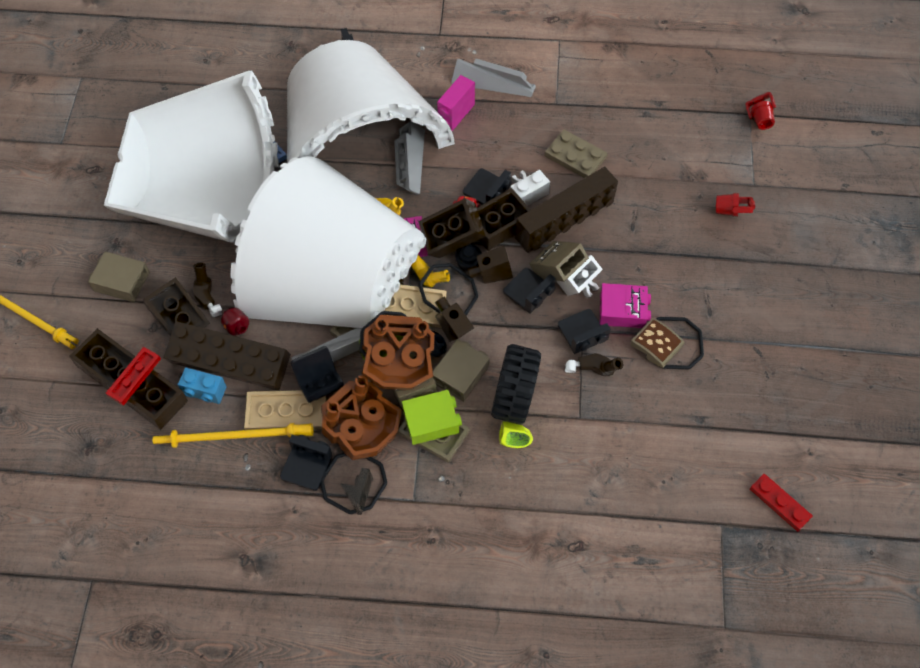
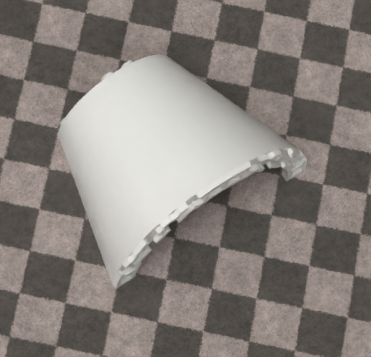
(347, 88)
(196, 158)
(319, 249)

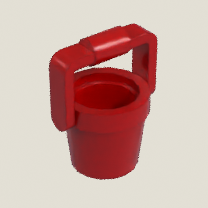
(762, 110)
(729, 204)

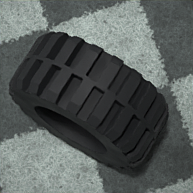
(516, 384)

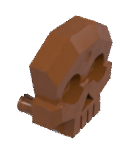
(397, 368)
(372, 431)

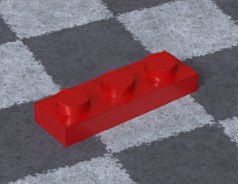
(133, 376)
(781, 502)

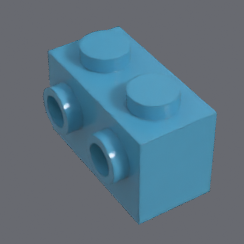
(202, 385)

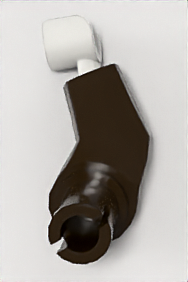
(202, 289)
(596, 363)

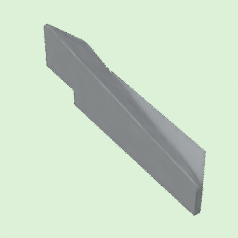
(494, 77)
(409, 157)
(340, 346)

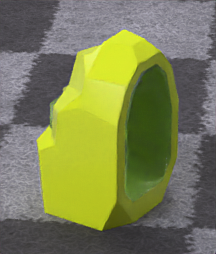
(514, 435)

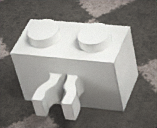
(531, 187)
(582, 279)

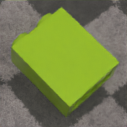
(431, 416)

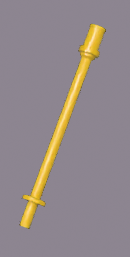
(59, 334)
(174, 438)

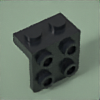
(487, 186)
(530, 289)
(583, 331)
(316, 374)
(306, 462)

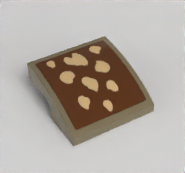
(657, 342)

